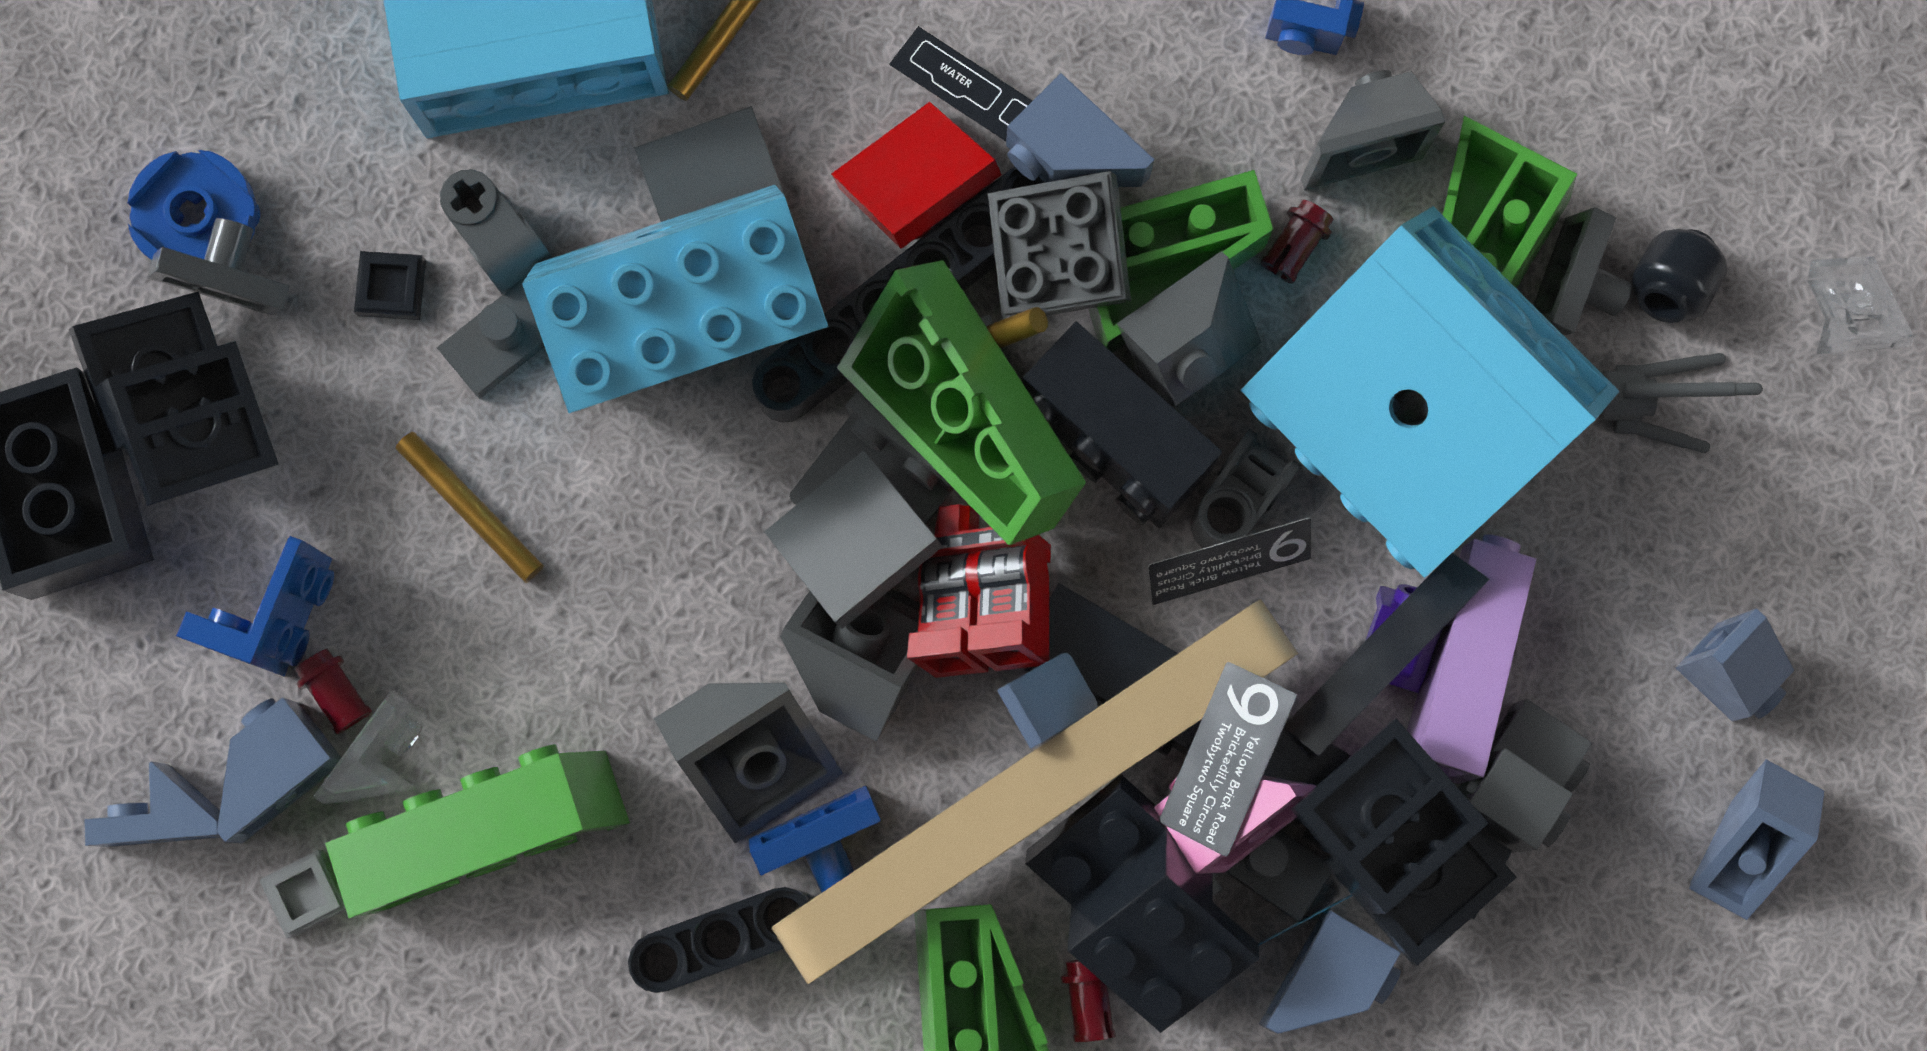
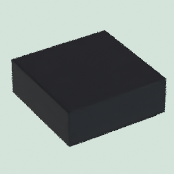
(389, 285)

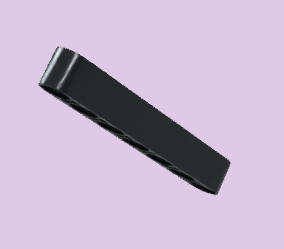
(846, 318)

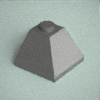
(1375, 128)
(1191, 331)
(855, 670)
(747, 751)

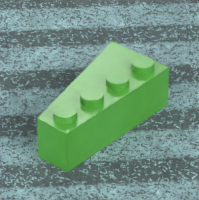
(960, 403)
(474, 829)

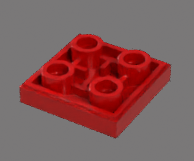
(916, 175)

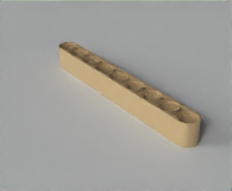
(1027, 795)

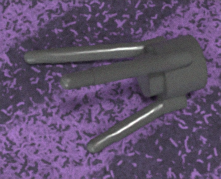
(1640, 395)

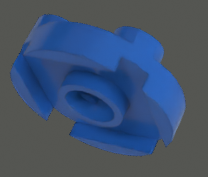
(191, 177)

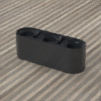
(691, 947)

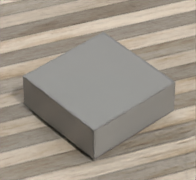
(303, 894)

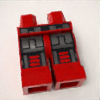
(981, 600)

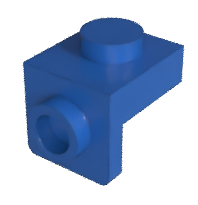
(1308, 27)

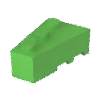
(1505, 198)
(1178, 234)
(971, 984)

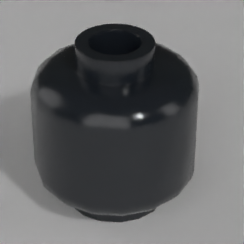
(1679, 275)

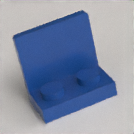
(278, 629)

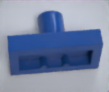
(817, 838)

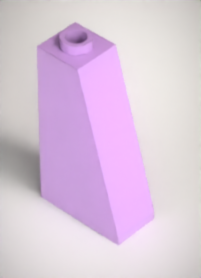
(1472, 663)

